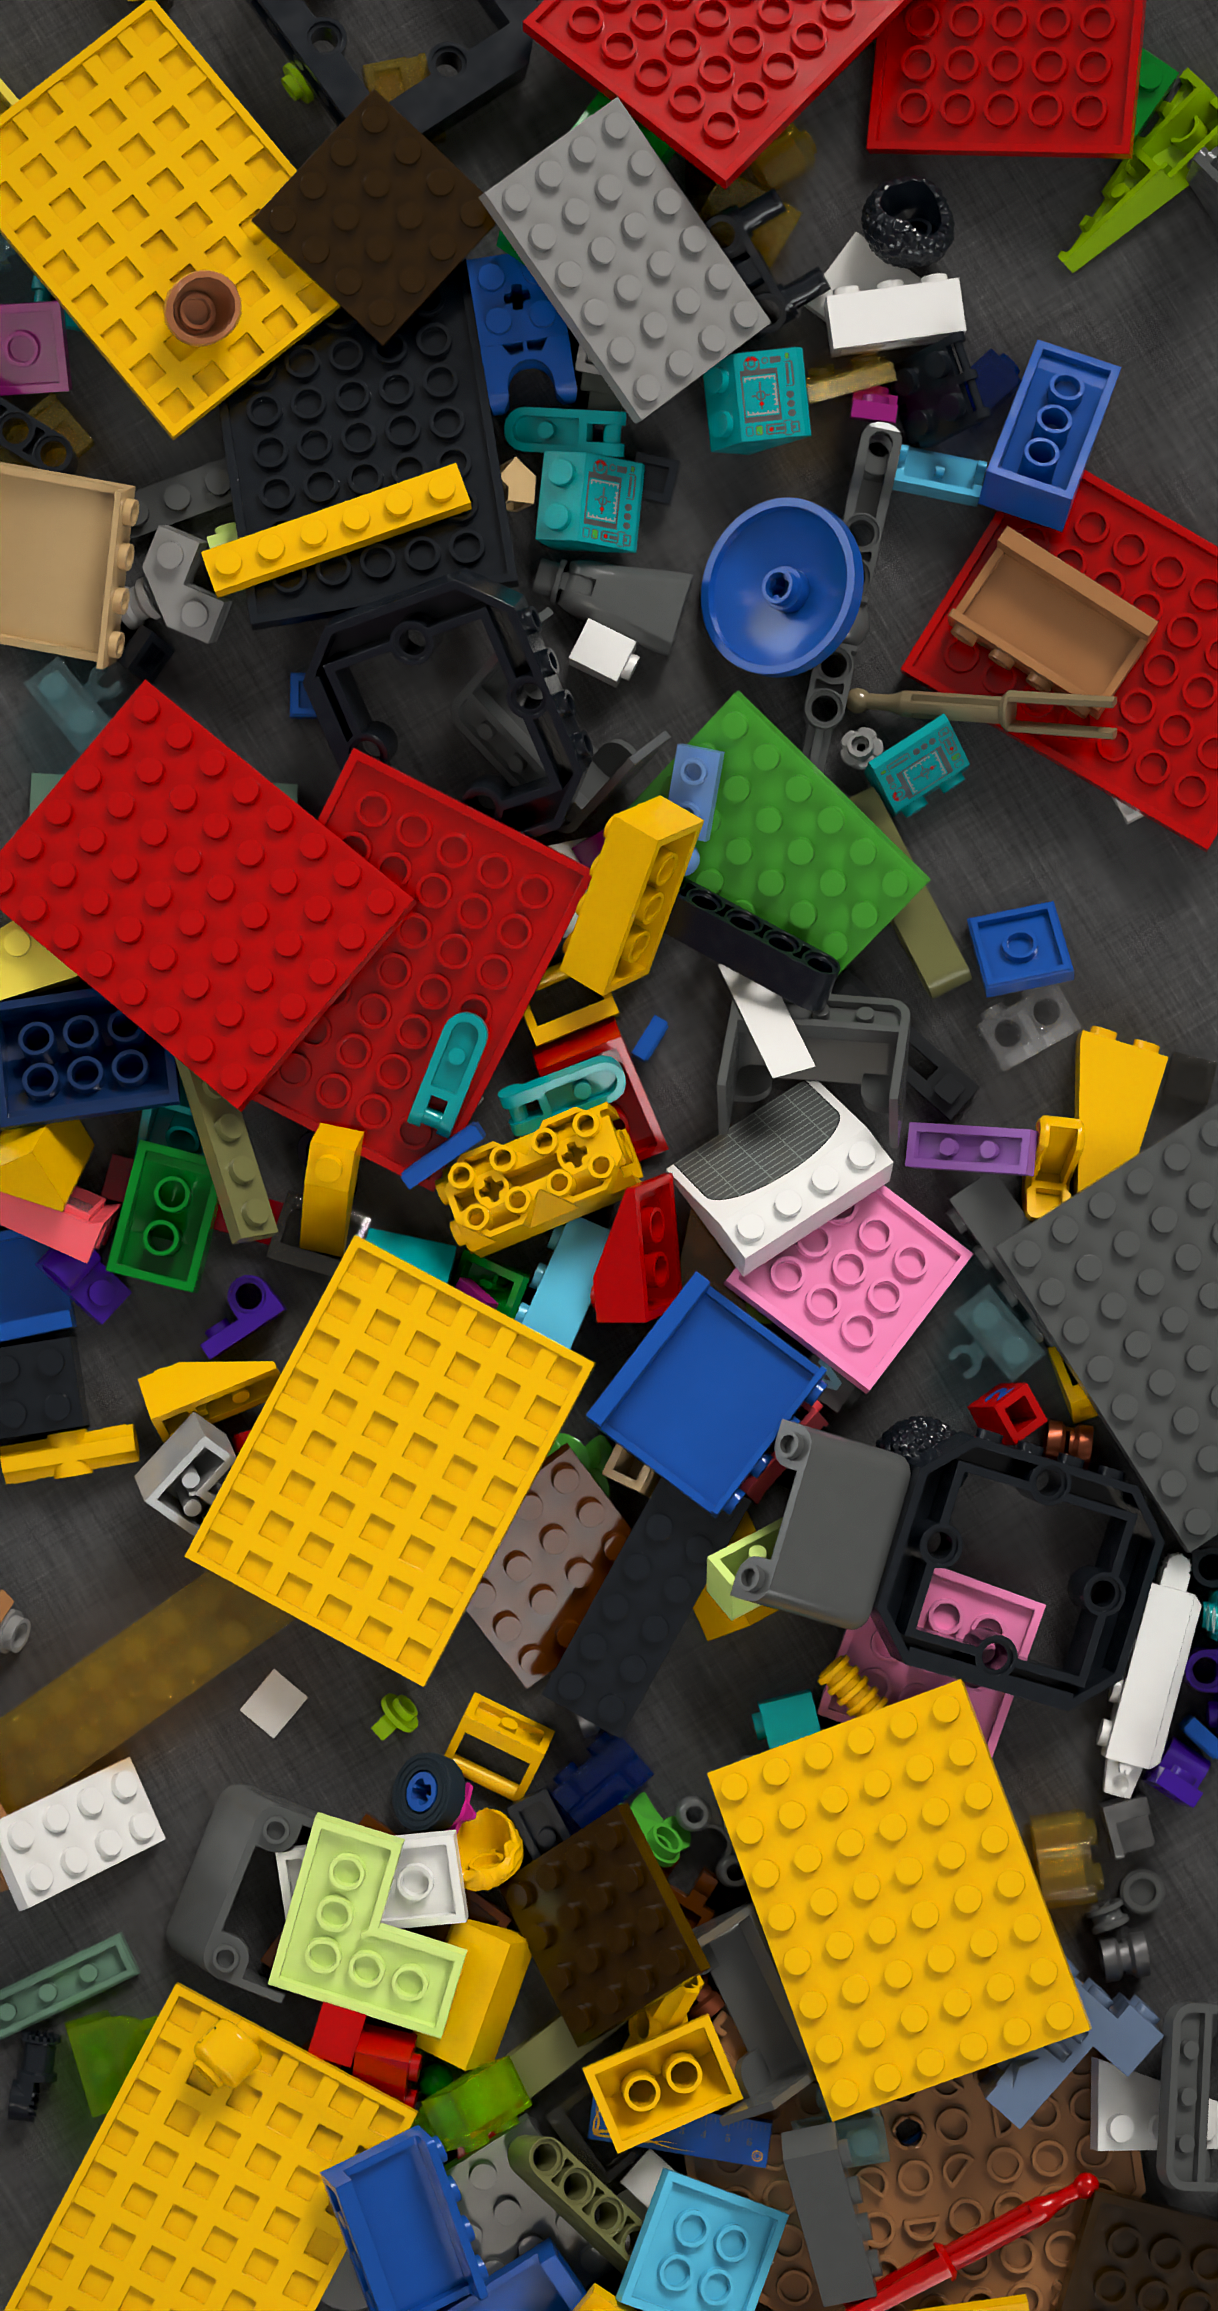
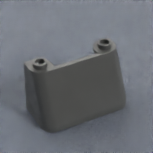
(831, 1530)

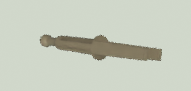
(984, 709)

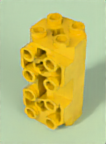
(539, 1179)

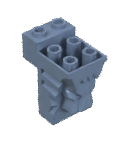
(1120, 2031)

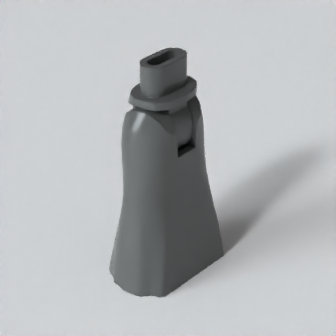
(624, 598)

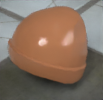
(202, 308)

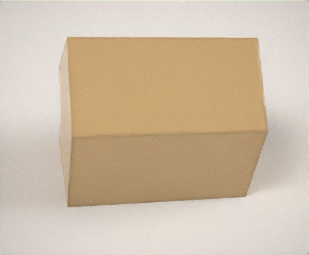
(517, 485)

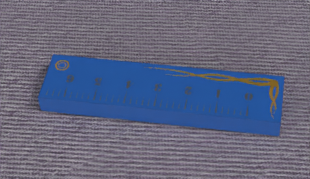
(740, 2142)

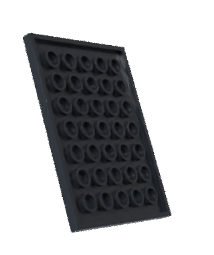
(358, 417)

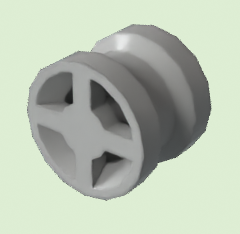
(141, 605)

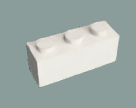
(893, 315)

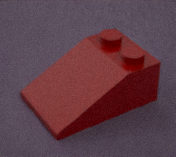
(633, 1105)
(641, 1257)

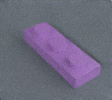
(971, 1149)

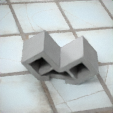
(170, 573)

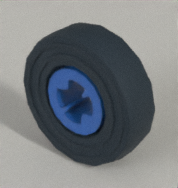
(412, 1786)

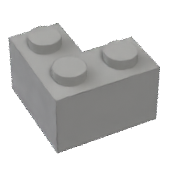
(185, 1472)

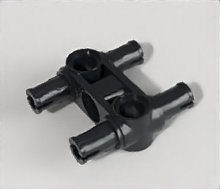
(752, 266)

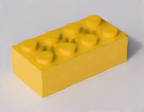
(630, 894)

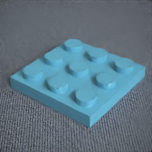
(700, 2249)

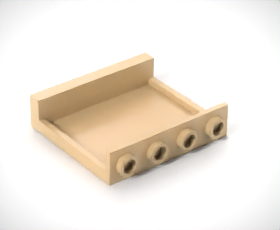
(64, 562)

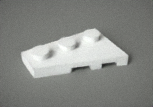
(1128, 2110)

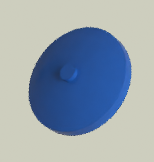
(782, 587)

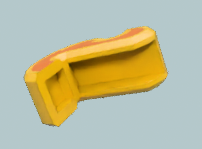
(1057, 1156)

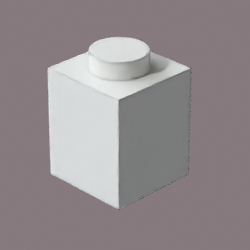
(604, 654)

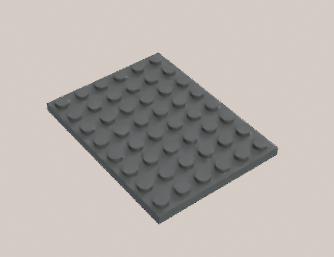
(1133, 1309)

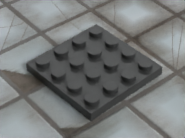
(510, 2214)

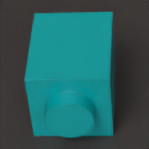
(786, 1718)

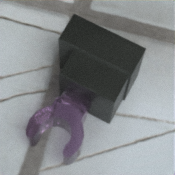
(600, 396)

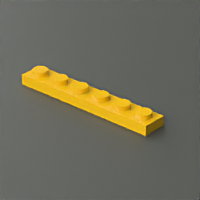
(336, 530)

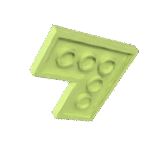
(340, 1948)

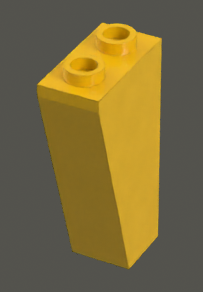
(1113, 1099)

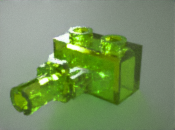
(105, 2053)
(475, 2106)

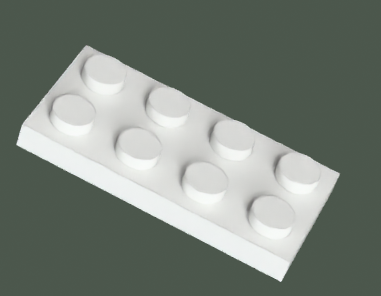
(76, 1833)
(425, 1885)

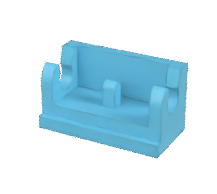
(939, 475)

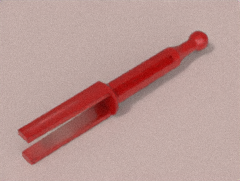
(947, 2259)

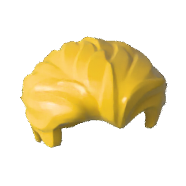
(489, 1850)

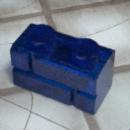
(601, 1780)

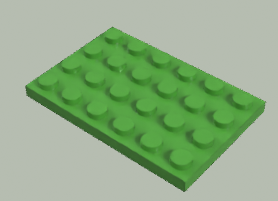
(793, 840)

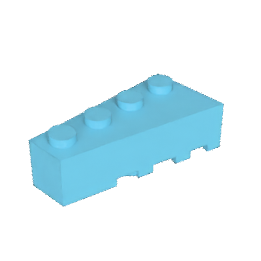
(565, 1282)

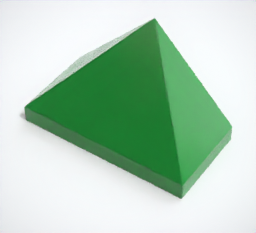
(496, 1278)

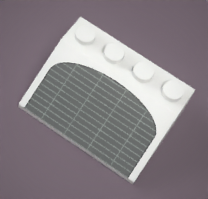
(781, 1174)

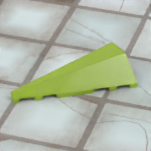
(1153, 173)

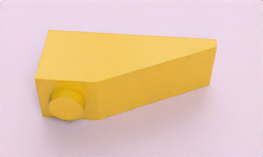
(330, 1188)
(206, 1388)

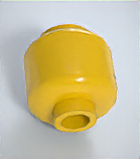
(227, 2053)

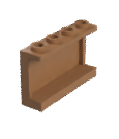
(1051, 623)

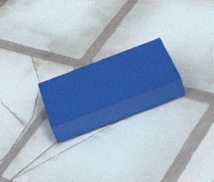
(443, 1154)

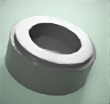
(1141, 1890)

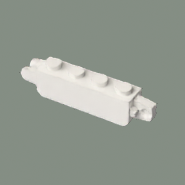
(1151, 1681)

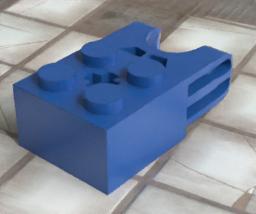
(517, 338)

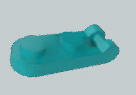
(564, 430)
(450, 1072)
(579, 1085)

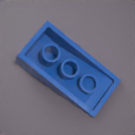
(1049, 435)

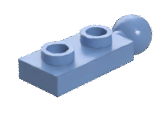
(696, 788)

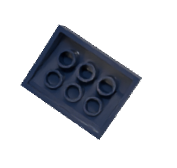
(78, 1060)

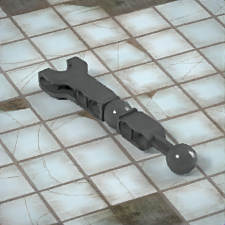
(867, 506)

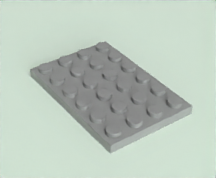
(625, 260)

